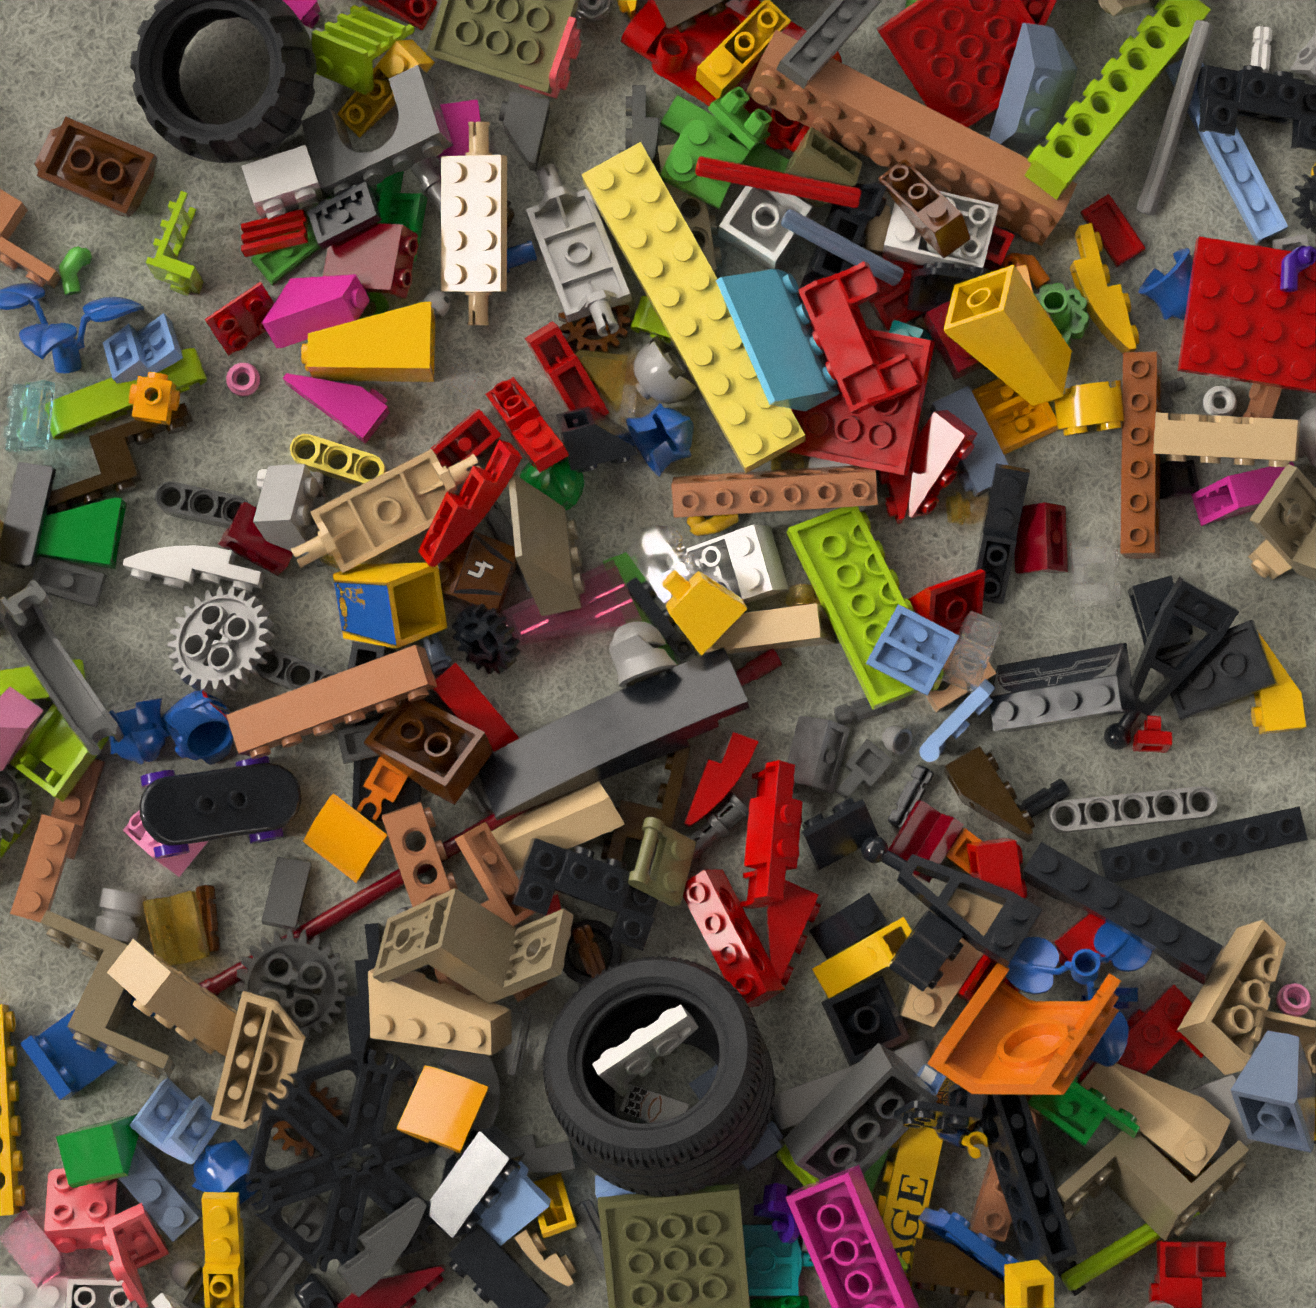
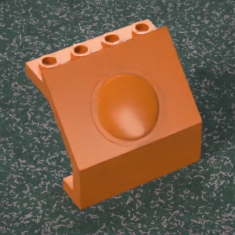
(1022, 1044)

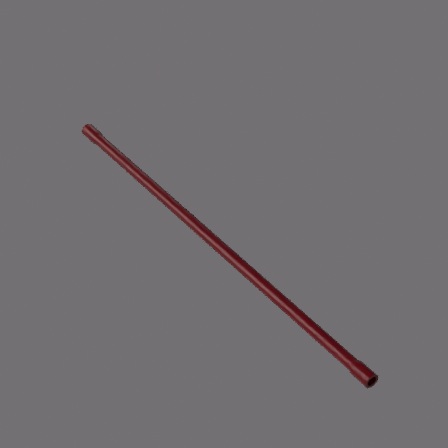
(751, 671)

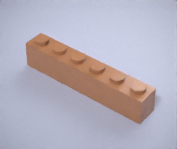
(332, 701)

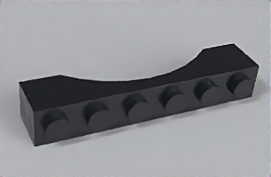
(1164, 935)

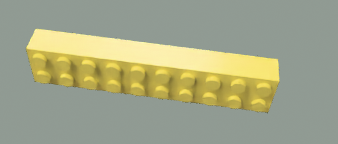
(689, 304)

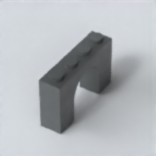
(418, 135)

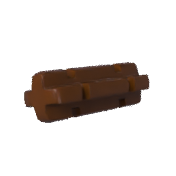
(208, 911)
(589, 950)

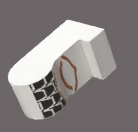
(651, 1105)

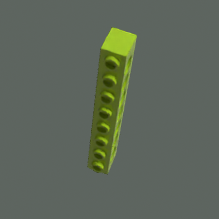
(1167, 35)

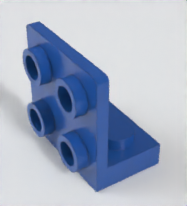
(63, 1062)

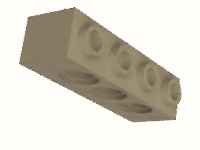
(702, 225)

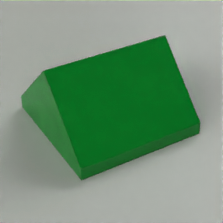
(98, 1151)

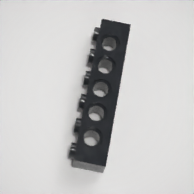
(1201, 845)
(1026, 1179)

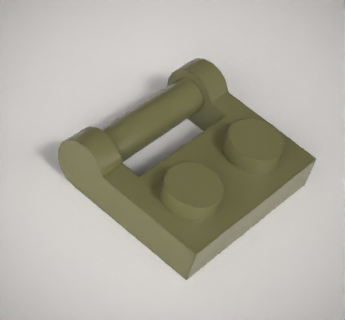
(669, 865)

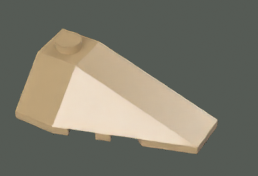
(1170, 1119)

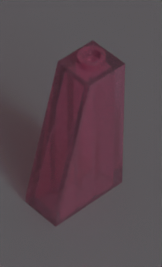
(603, 609)

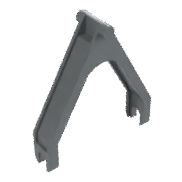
(54, 667)

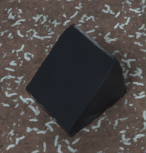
(1178, 479)

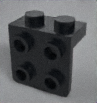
(935, 284)
(959, 1112)

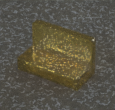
(176, 928)

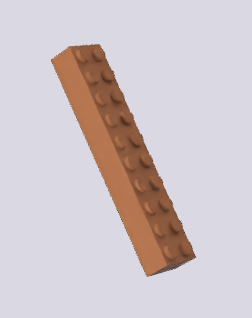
(896, 128)

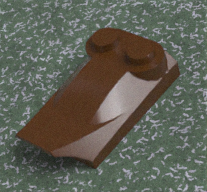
(96, 166)

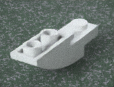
(181, 563)
(63, 1292)

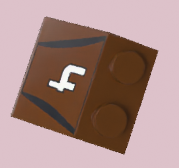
(478, 572)

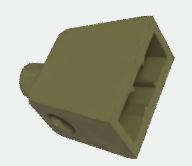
(823, 160)

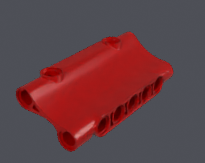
(679, 54)

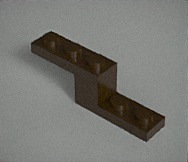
(115, 461)
(635, 814)

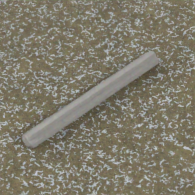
(1174, 117)

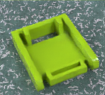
(58, 748)

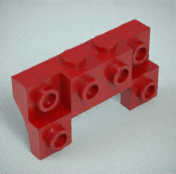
(848, 343)
(771, 834)
(1154, 1032)
(1181, 1268)

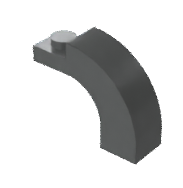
(481, 1070)

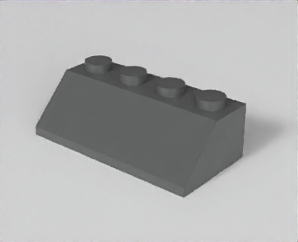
(856, 1116)

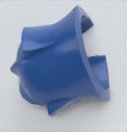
(1172, 289)
(662, 437)
(142, 732)
(223, 1169)

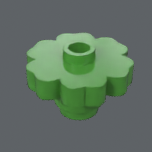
(1066, 309)

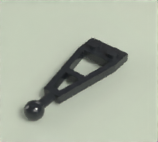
(1196, 608)
(1007, 929)

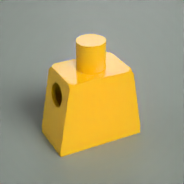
(702, 608)

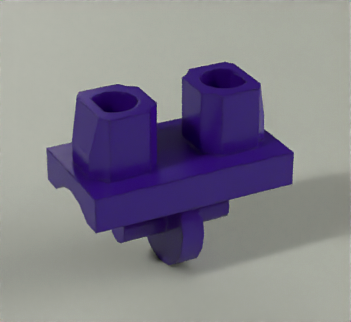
(776, 1207)

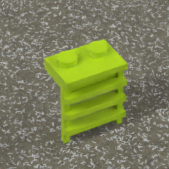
(349, 46)
(165, 265)

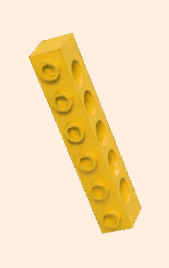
(11, 1159)

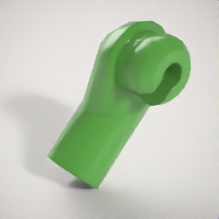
(70, 267)

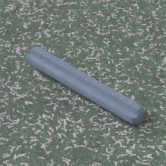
(841, 246)

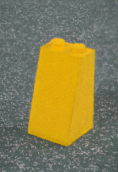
(1010, 334)
(376, 348)

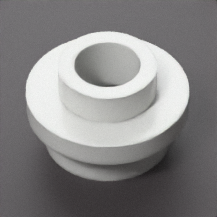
(1221, 392)

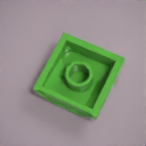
(699, 140)

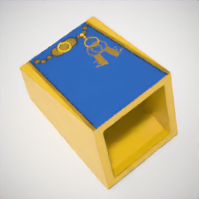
(390, 603)

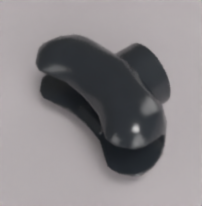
(315, 1293)

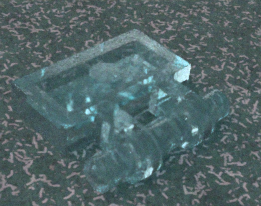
(29, 416)

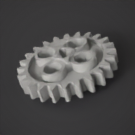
(221, 640)

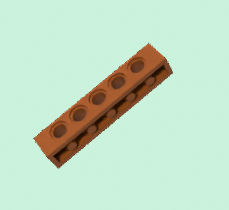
(1139, 465)

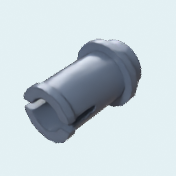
(437, 657)

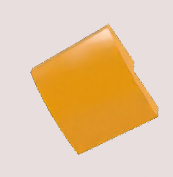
(1012, 417)
(345, 838)
(443, 1108)

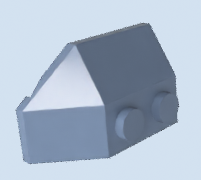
(1034, 89)

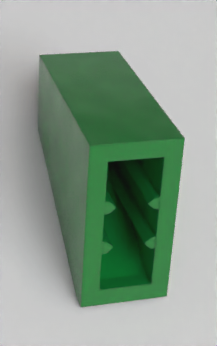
(85, 534)

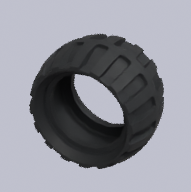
(267, 123)

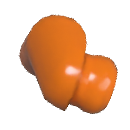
(1035, 270)

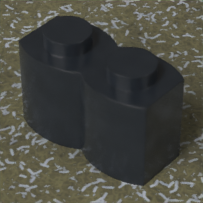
(926, 951)

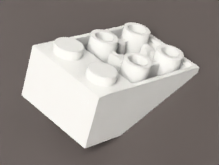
(907, 244)
(743, 562)

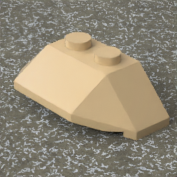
(259, 1054)

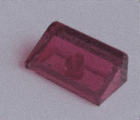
(32, 1249)

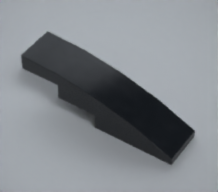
(358, 1005)

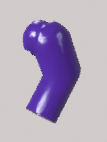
(1293, 264)

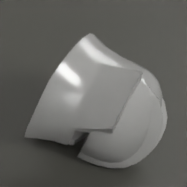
(637, 653)

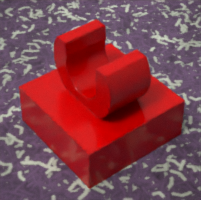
(1151, 737)

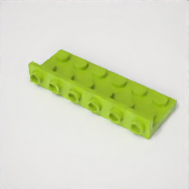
(854, 591)

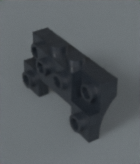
(1257, 96)
(849, 224)
(589, 880)

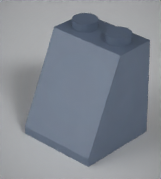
(1277, 1094)

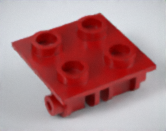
(241, 319)

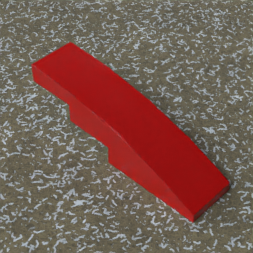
(463, 512)

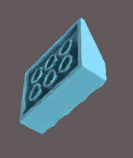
(778, 338)

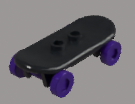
(218, 804)

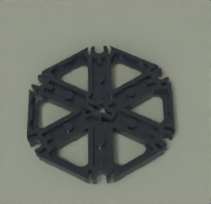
(332, 1138)

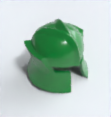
(556, 482)

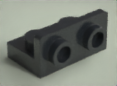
(345, 214)

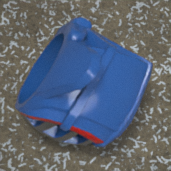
(200, 727)

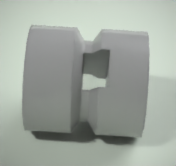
(120, 914)

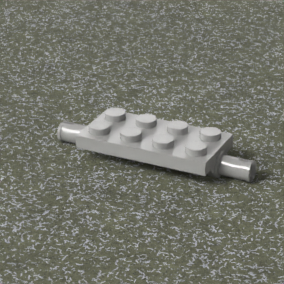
(577, 253)

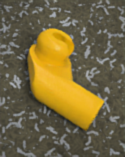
(713, 525)

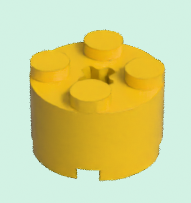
(1090, 406)

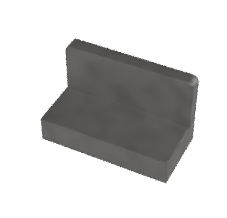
(818, 752)

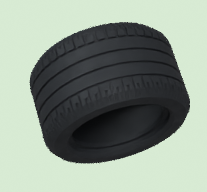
(701, 1142)

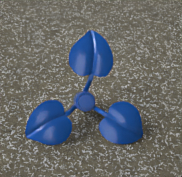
(60, 336)
(1037, 961)

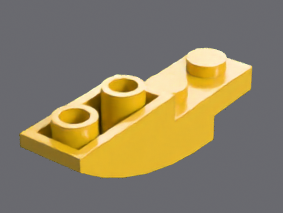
(1105, 305)
(223, 1250)

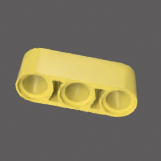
(324, 453)

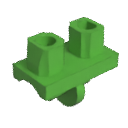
(737, 121)

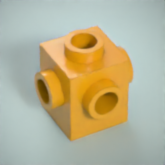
(154, 411)

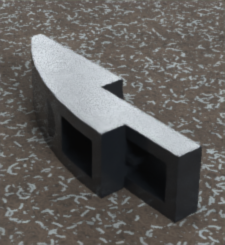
(1000, 529)

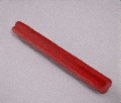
(778, 182)

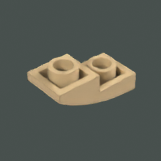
(553, 1265)

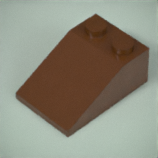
(431, 747)

